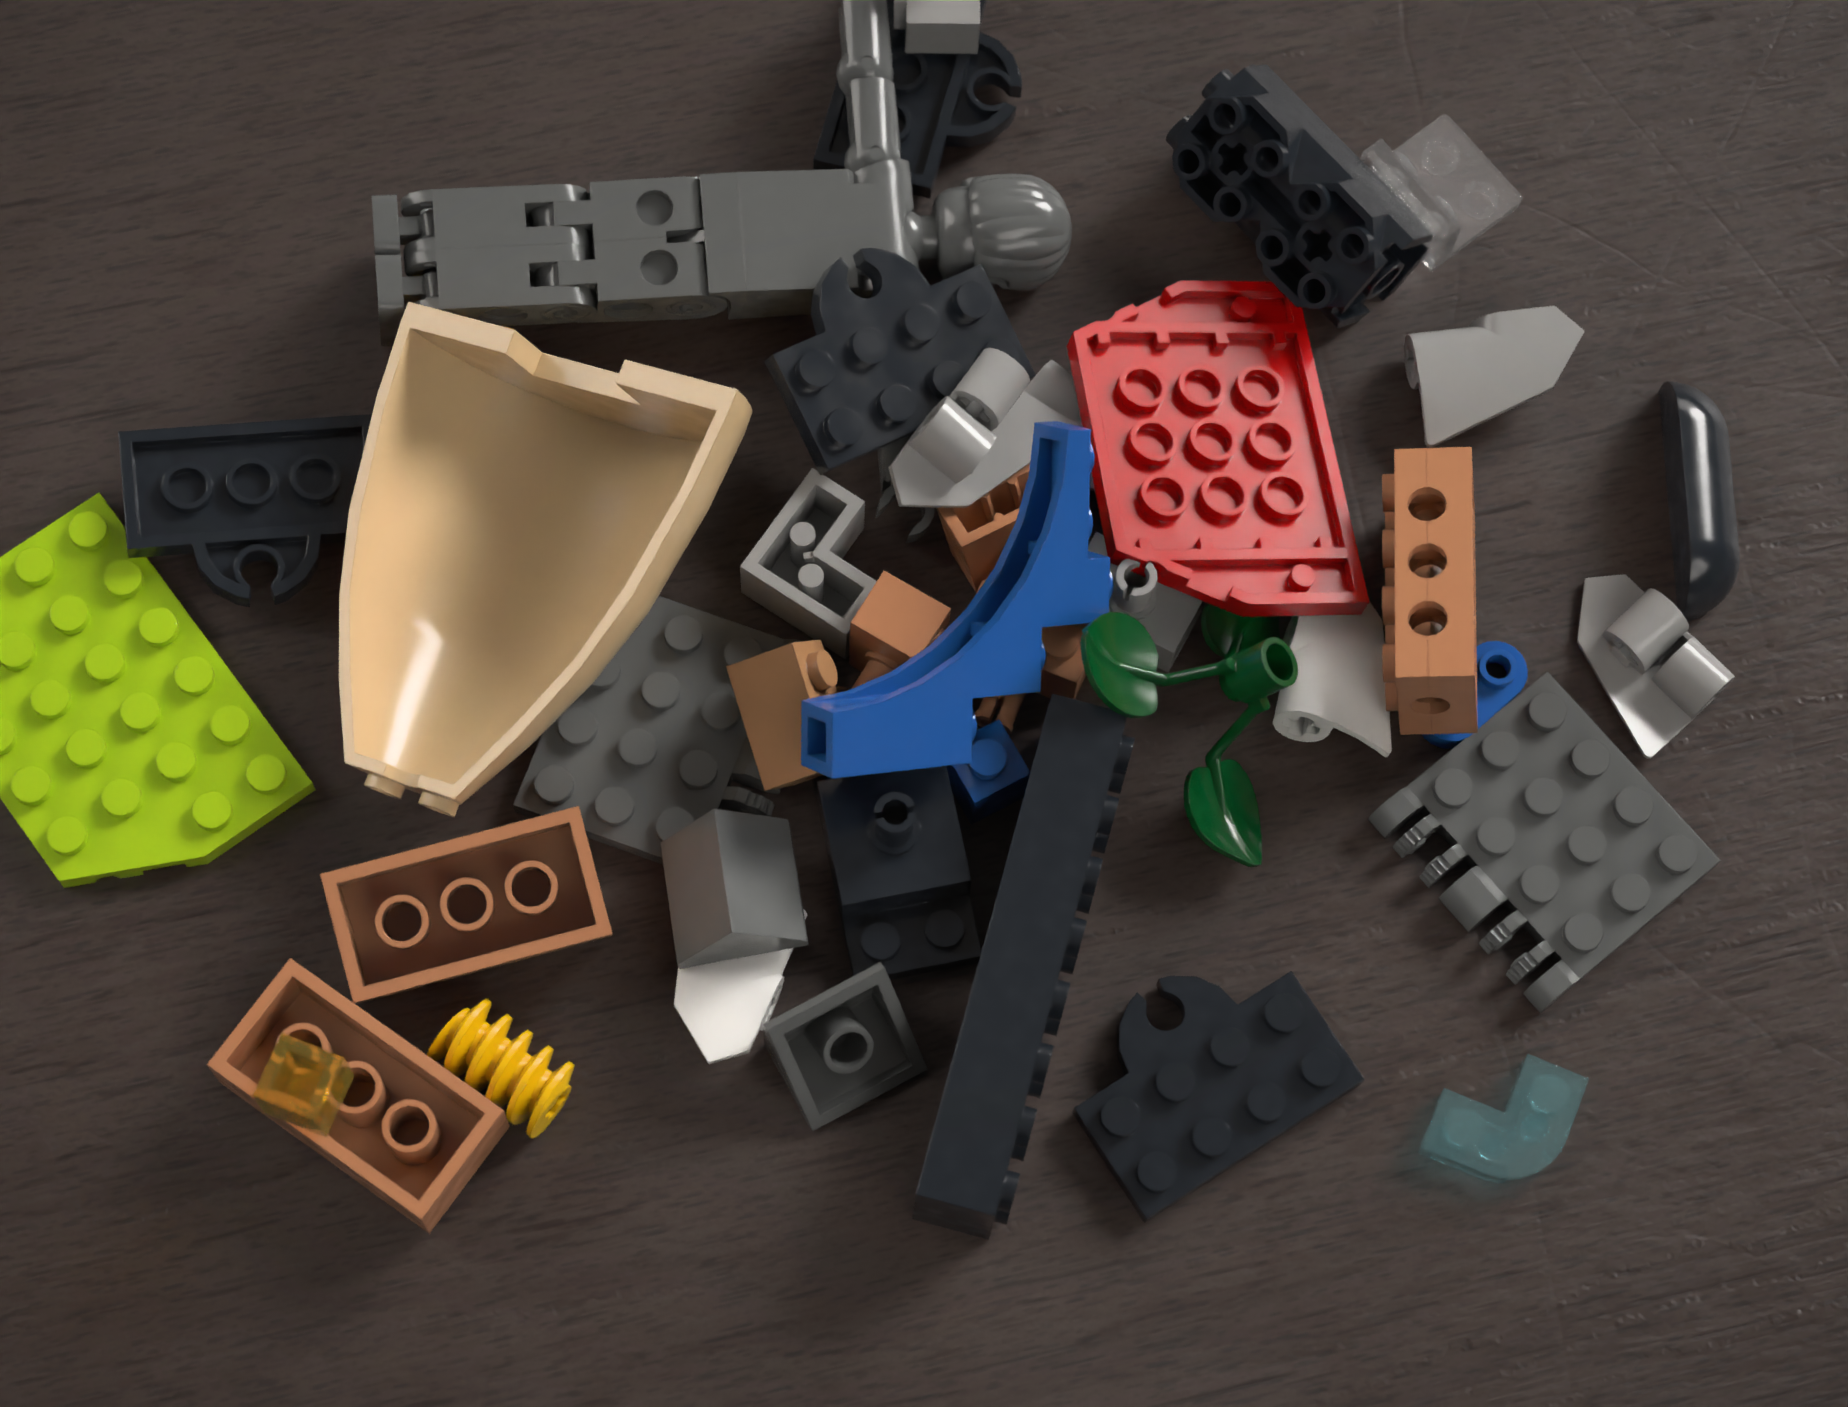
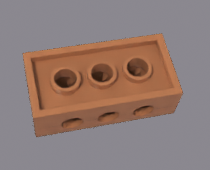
(1430, 591)

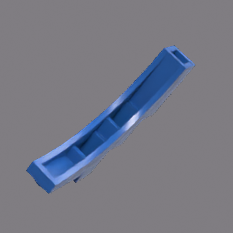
(994, 648)

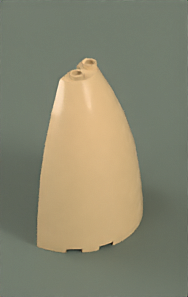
(507, 542)

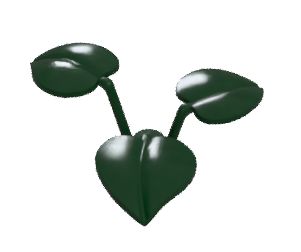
(1255, 664)

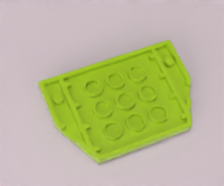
(120, 715)

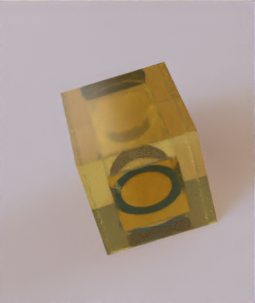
(303, 1085)

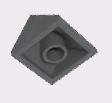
(732, 888)
(844, 1047)

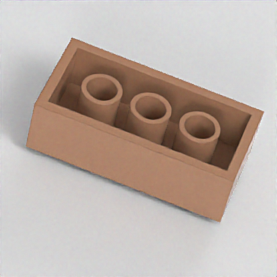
(466, 905)
(405, 1121)

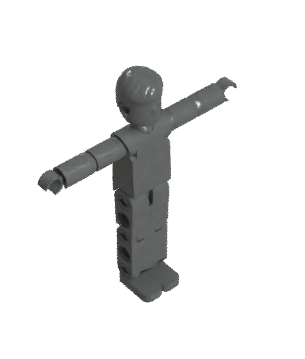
(718, 237)

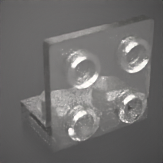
(1444, 185)

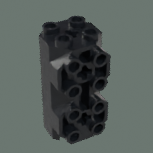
(1298, 192)

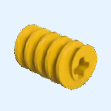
(503, 1067)

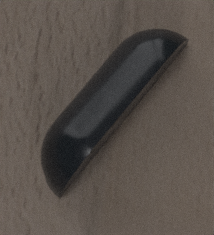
(1699, 498)

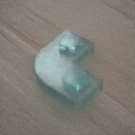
(1510, 1142)

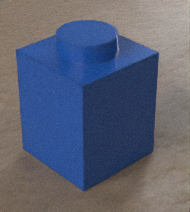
(994, 776)

